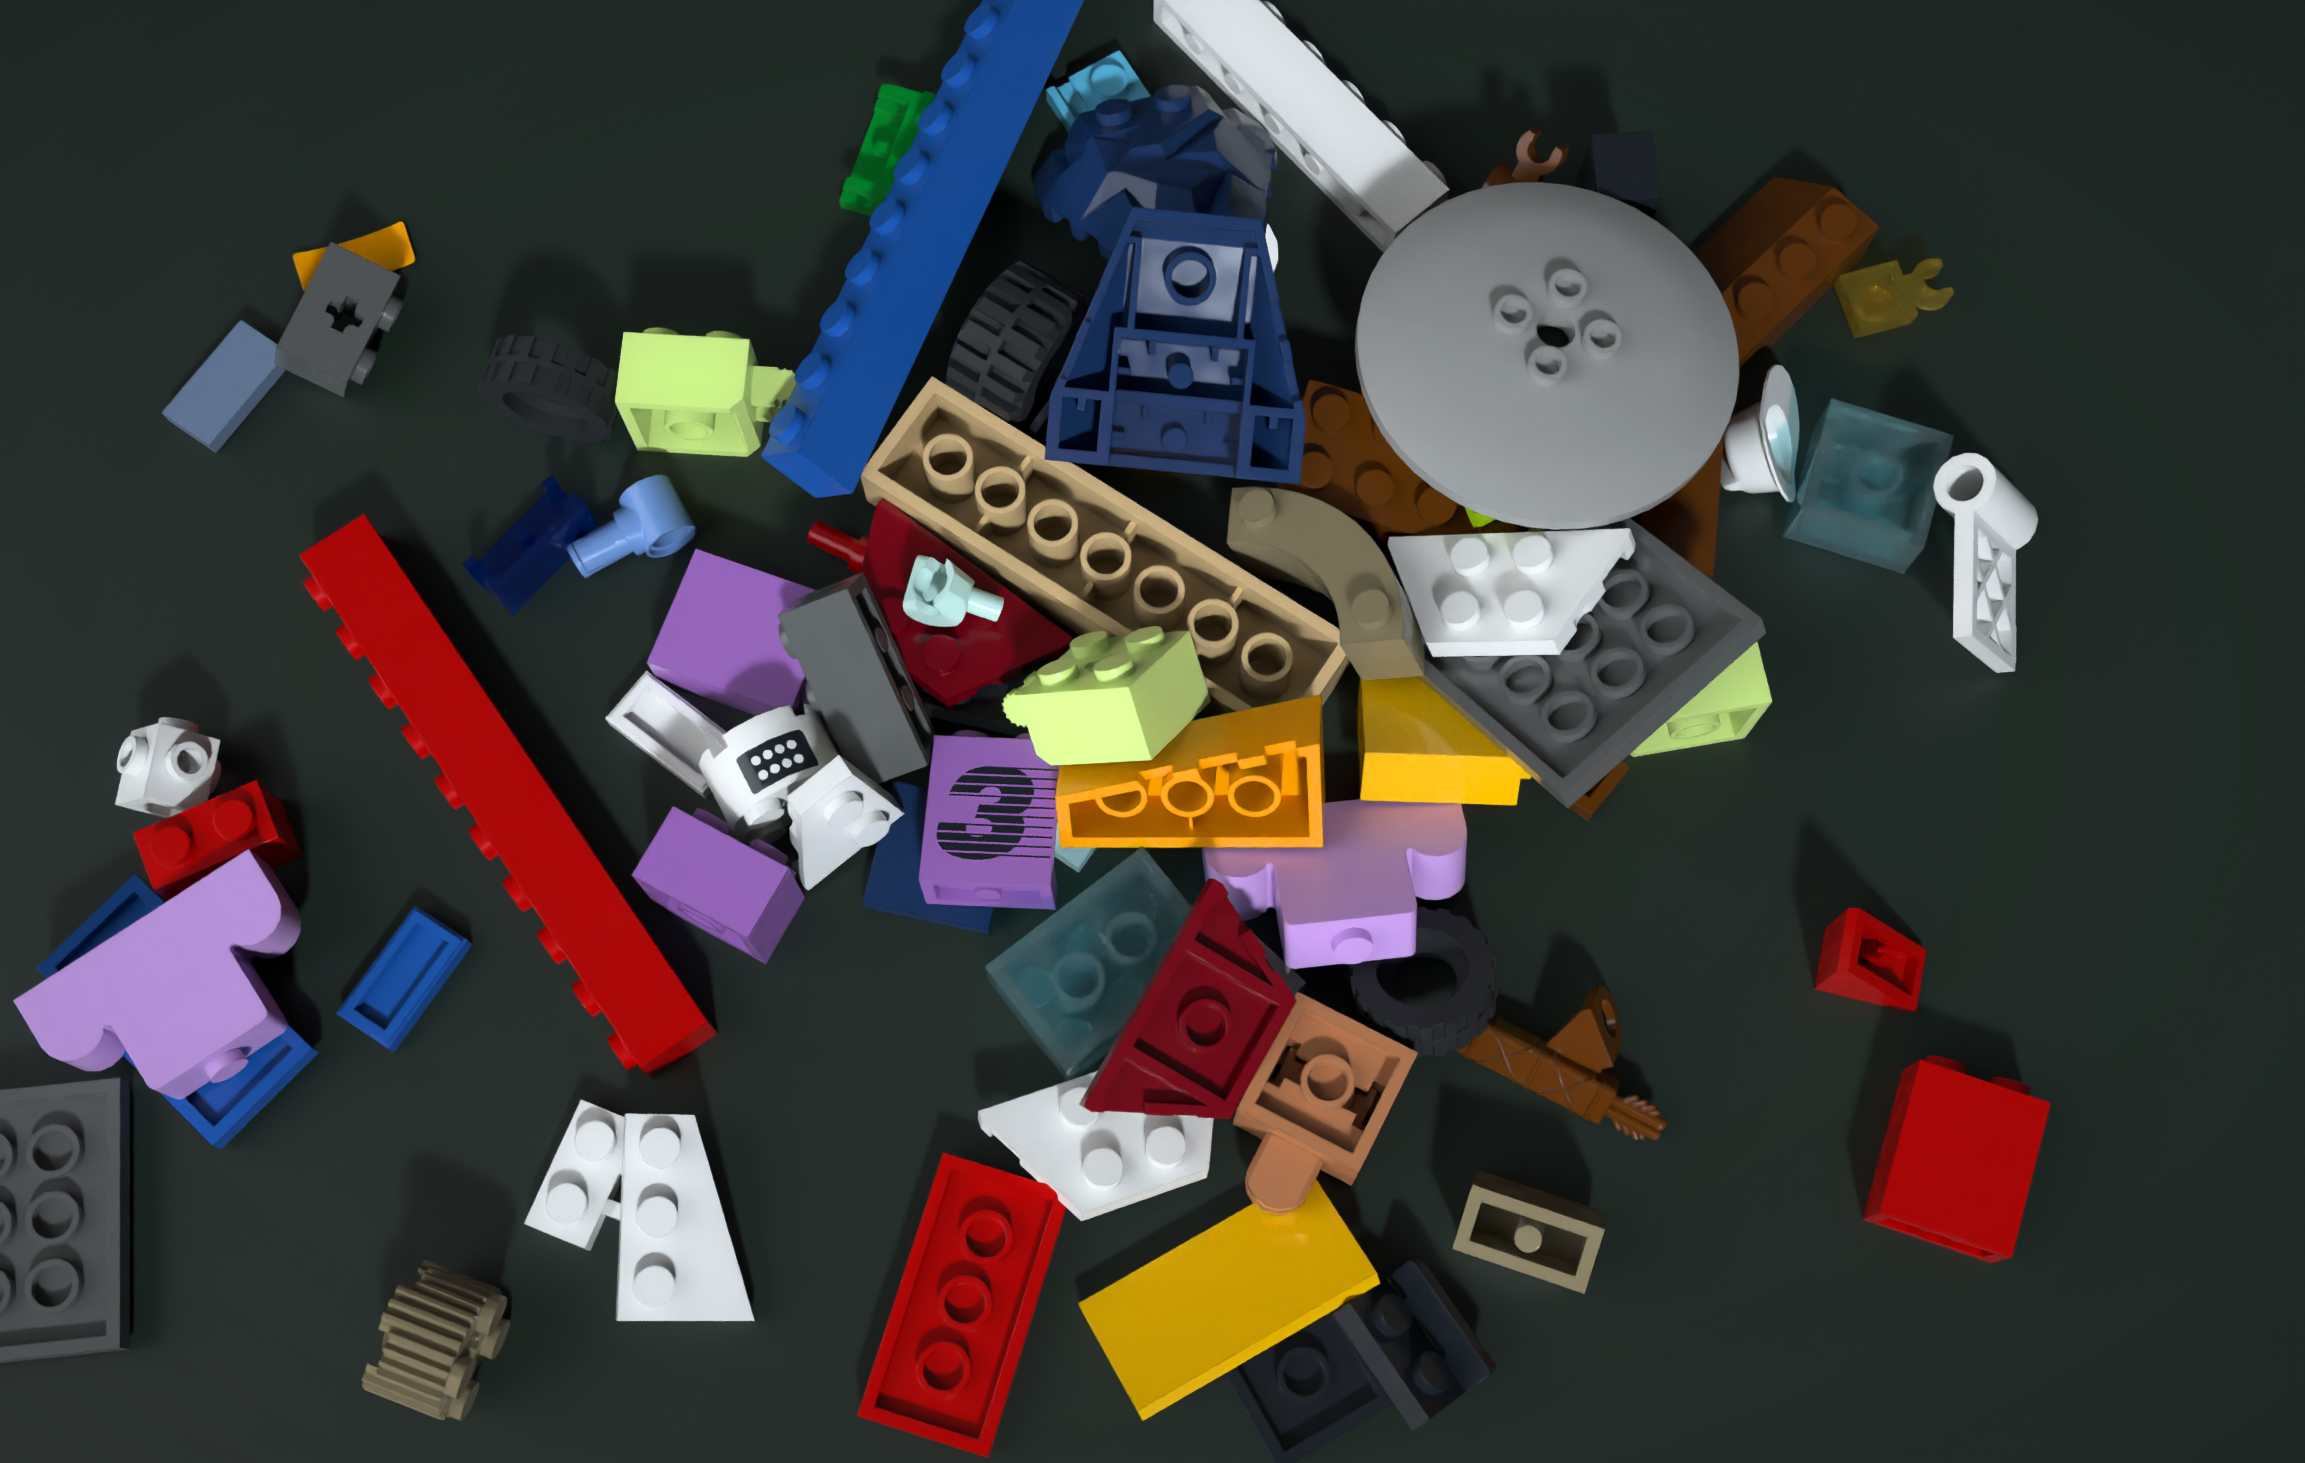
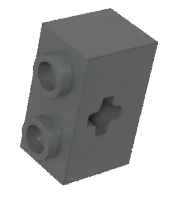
(339, 286)

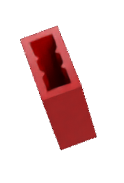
(1957, 1159)

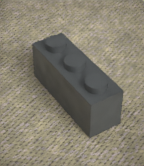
(858, 679)

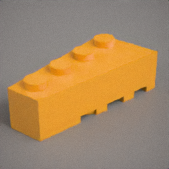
(1216, 784)

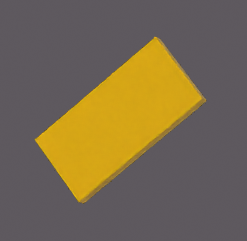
(1225, 1298)

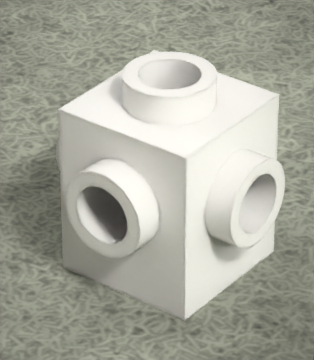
(167, 768)

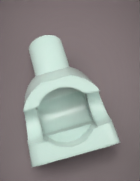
(944, 594)

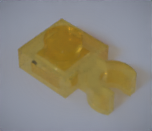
(1886, 299)

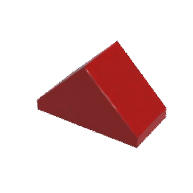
(1870, 962)

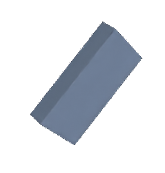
(226, 387)

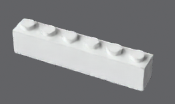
(1307, 111)

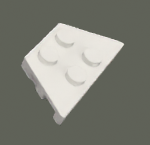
(1505, 588)
(1099, 1157)

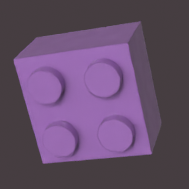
(720, 883)

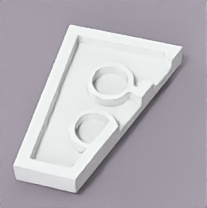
(672, 1229)

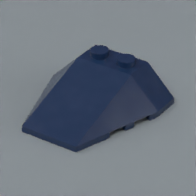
(1183, 357)

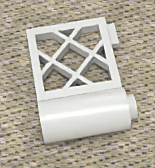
(1989, 528)

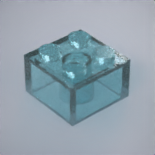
(1868, 486)

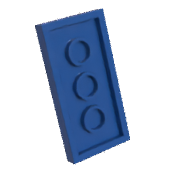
(215, 1108)

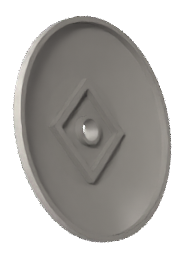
(1532, 426)

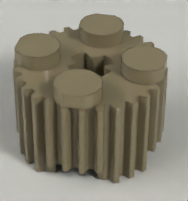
(437, 1342)

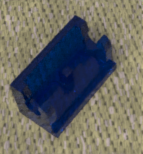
(531, 548)

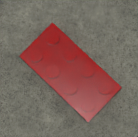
(964, 1305)

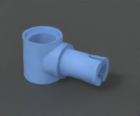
(649, 521)

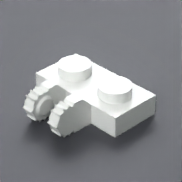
(582, 1178)

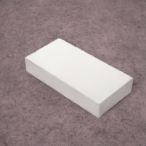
(668, 730)

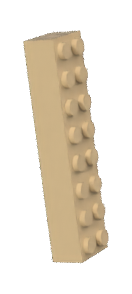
(1095, 553)

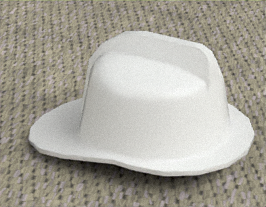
(1764, 441)

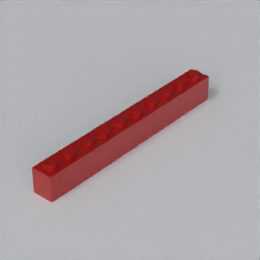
(508, 798)

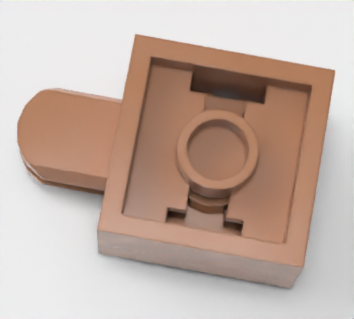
(1317, 1103)

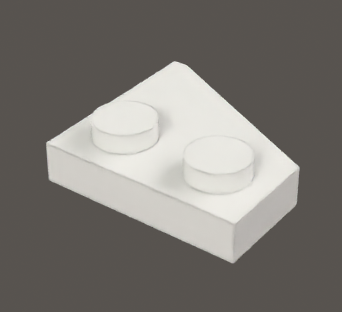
(835, 818)

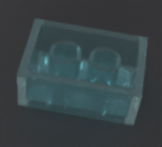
(1091, 962)

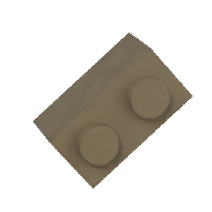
(1530, 1231)

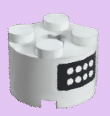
(763, 766)

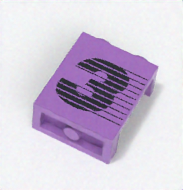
(989, 824)

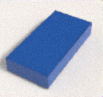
(404, 979)

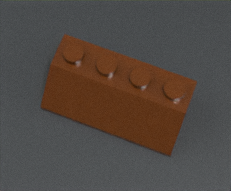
(1783, 257)

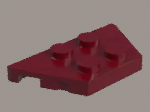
(959, 658)
(1197, 1021)

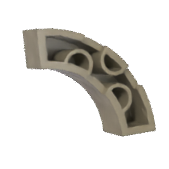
(1322, 549)

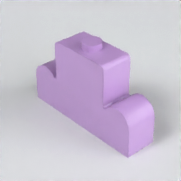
(1359, 888)
(175, 985)

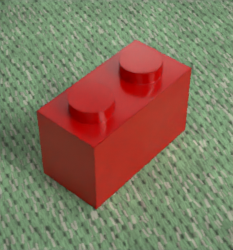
(213, 833)

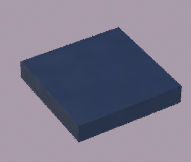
(895, 870)

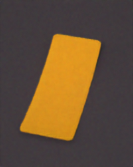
(385, 247)

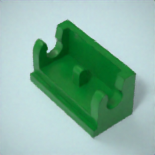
(886, 142)

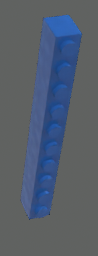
(916, 244)

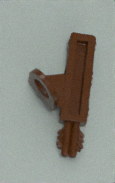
(1570, 1065)

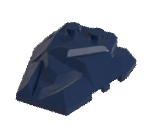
(1156, 155)

